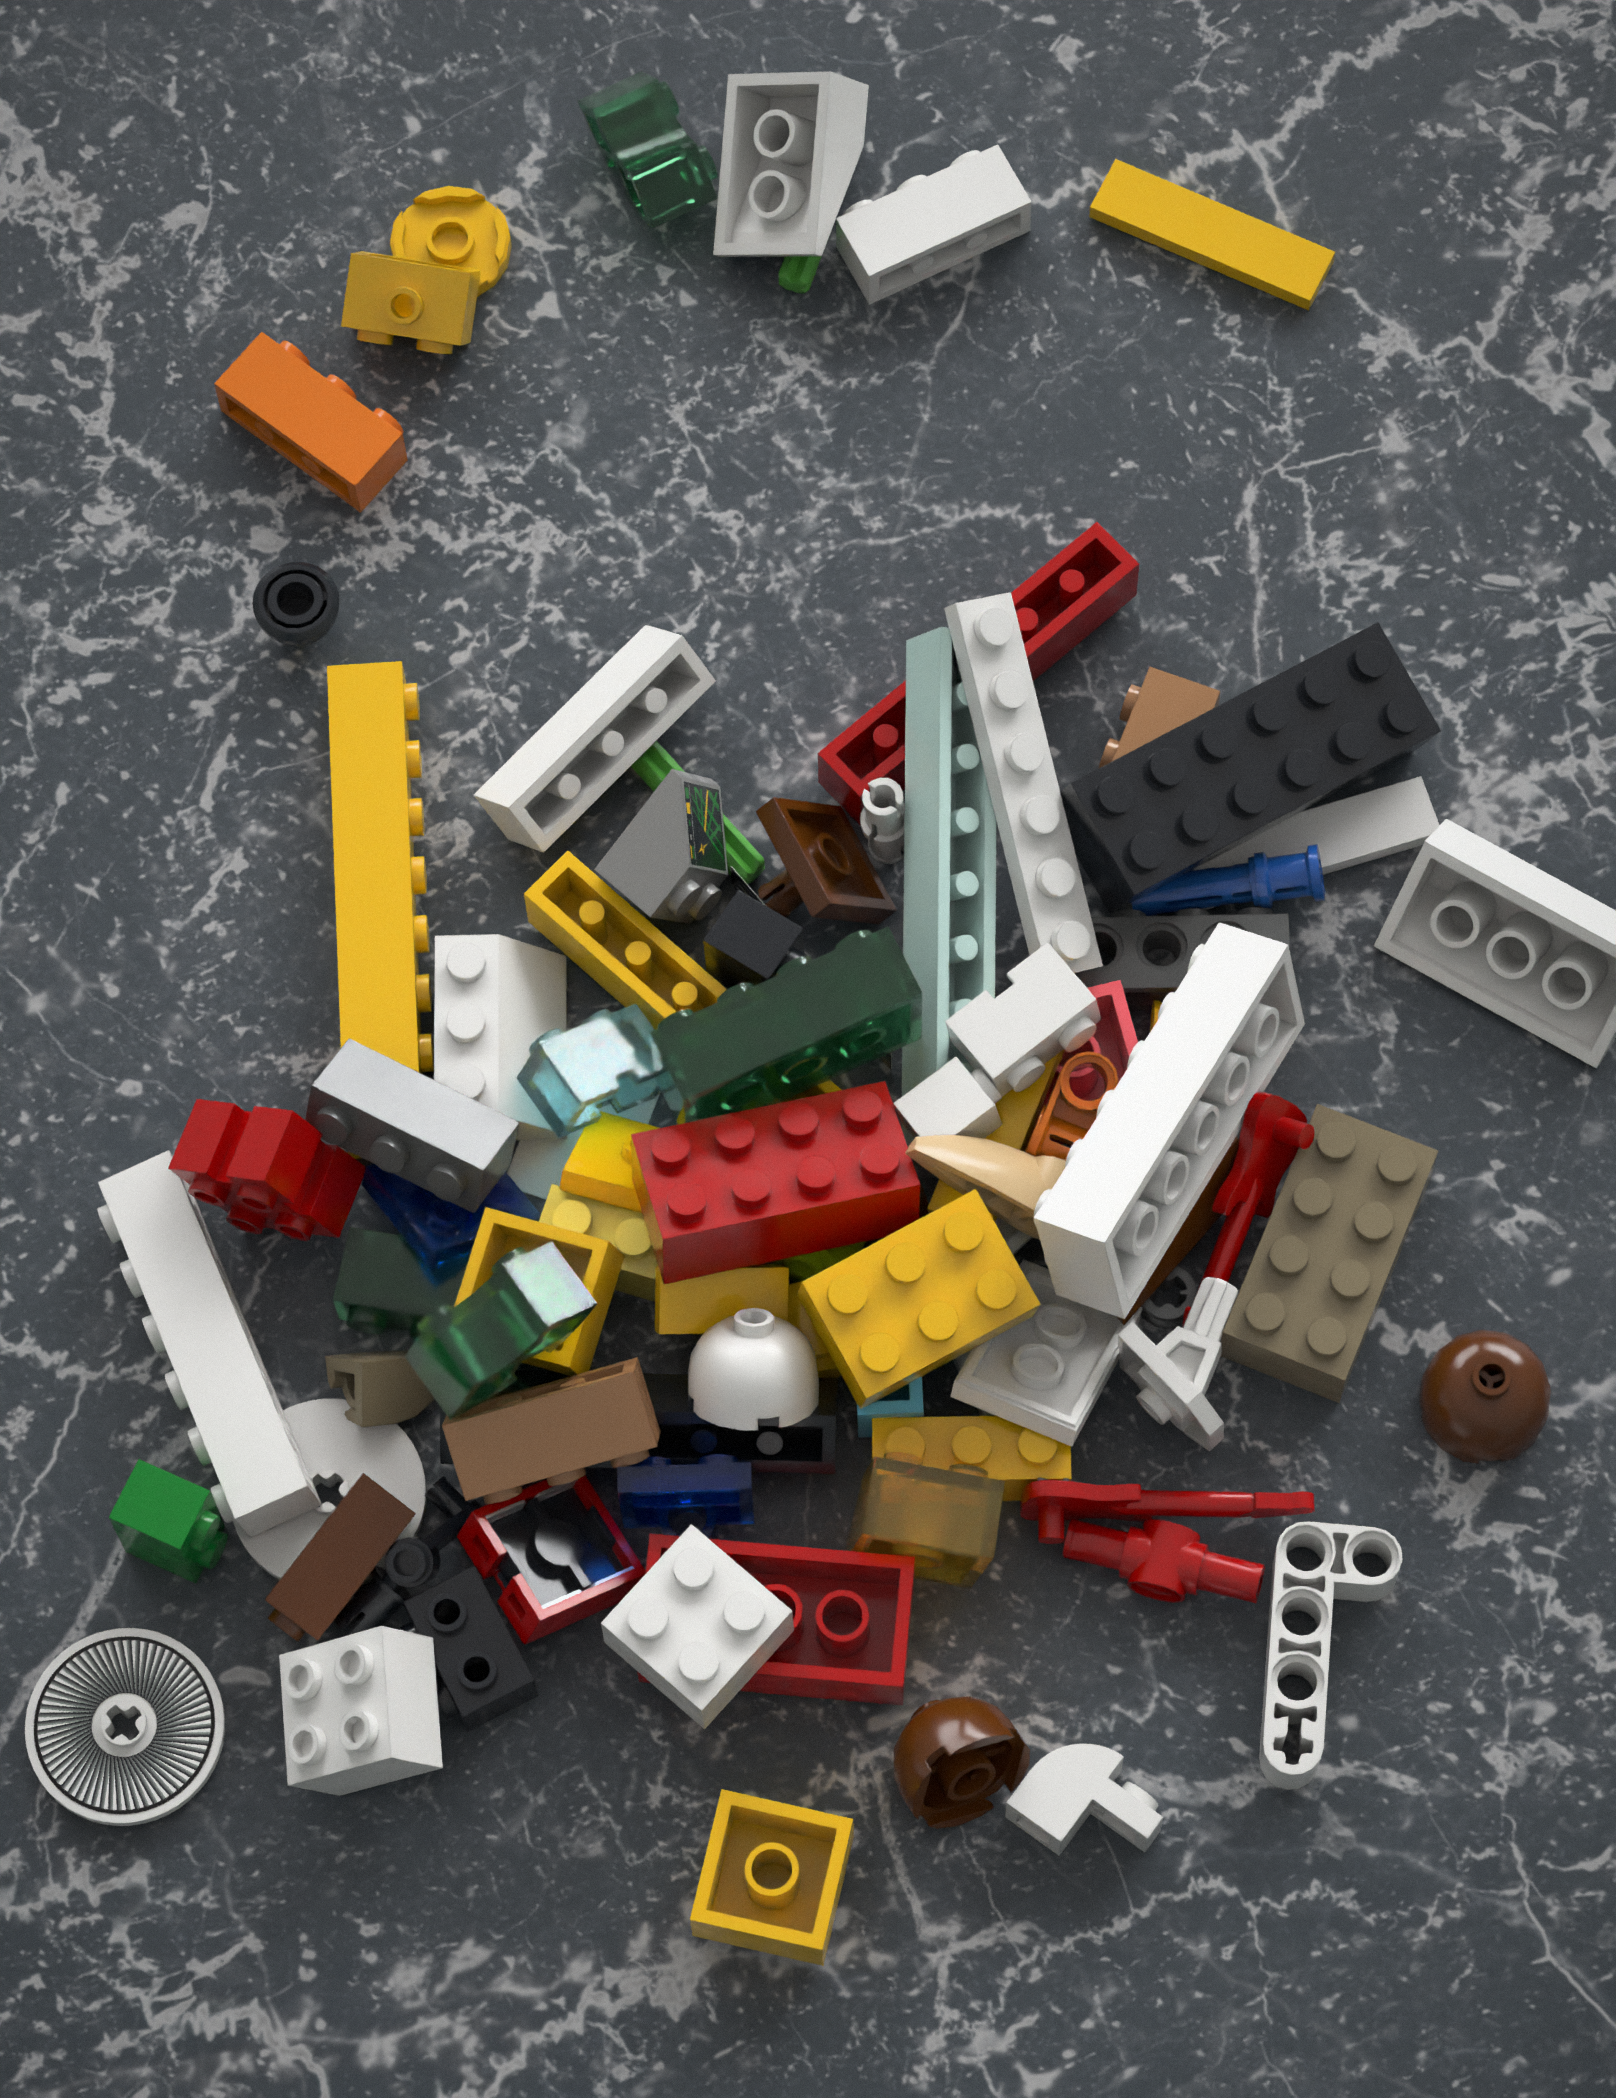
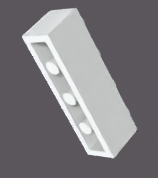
(594, 738)

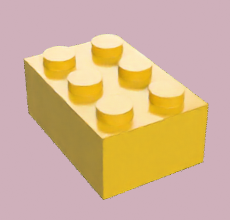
(918, 1298)

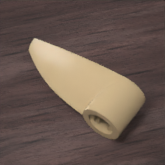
(1002, 1175)

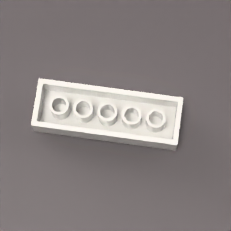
(1169, 1120)

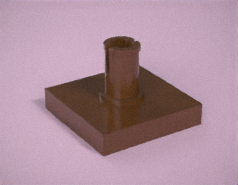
(822, 864)

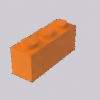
(312, 420)

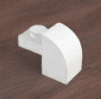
(1077, 1783)

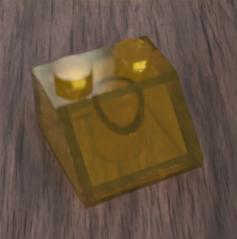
(928, 1514)

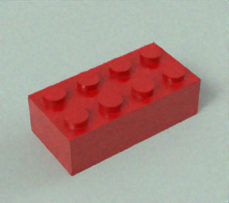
(774, 1182)
(846, 1619)

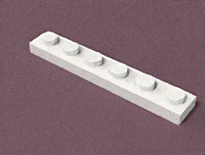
(1022, 779)

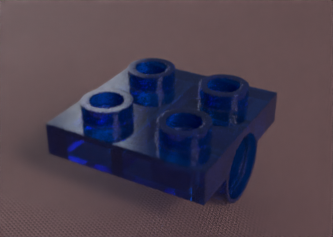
(437, 1227)
(657, 1492)

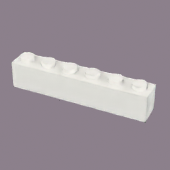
(209, 1347)

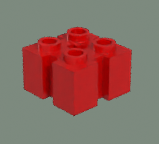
(266, 1170)

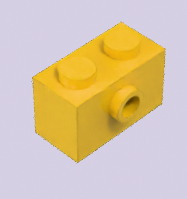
(410, 300)

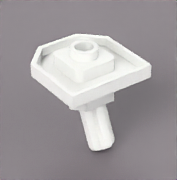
(1181, 1366)

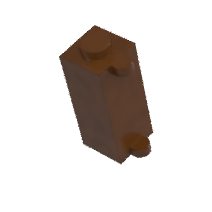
(337, 1559)

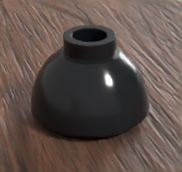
(296, 603)

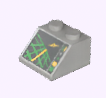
(672, 851)

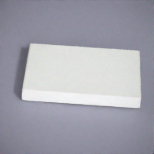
(1046, 1367)

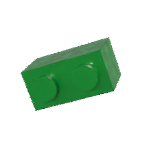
(169, 1522)

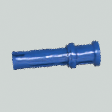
(1258, 881)

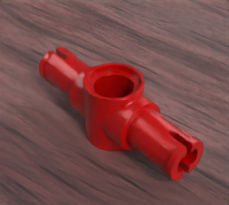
(1164, 1561)

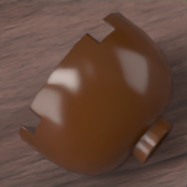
(1471, 1416)
(955, 1758)

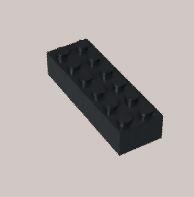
(1245, 767)

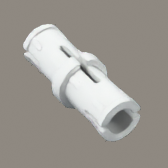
(884, 820)

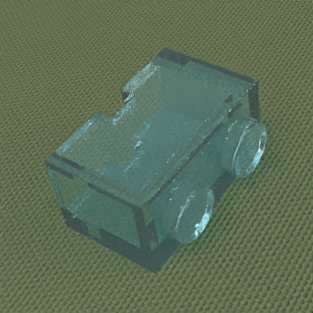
(590, 1068)

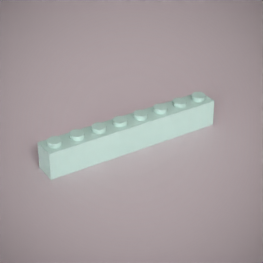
(946, 854)

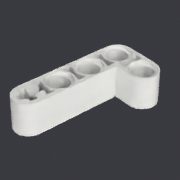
(1310, 1653)

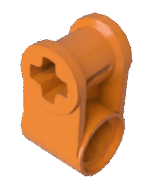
(1066, 1115)

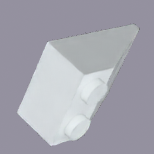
(786, 161)

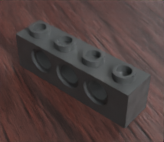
(1131, 934)

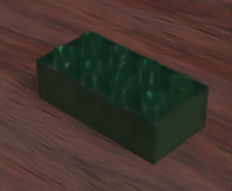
(789, 1030)

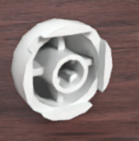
(753, 1371)

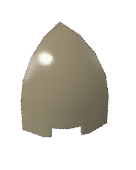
(378, 1387)

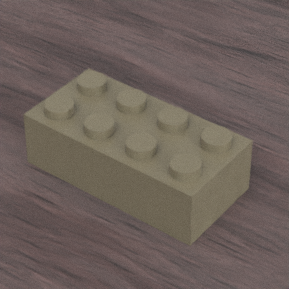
(1328, 1253)

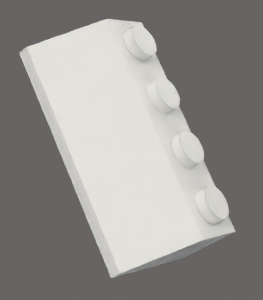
(1509, 940)

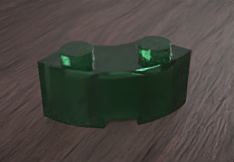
(653, 153)
(516, 1314)

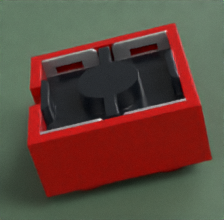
(551, 1556)

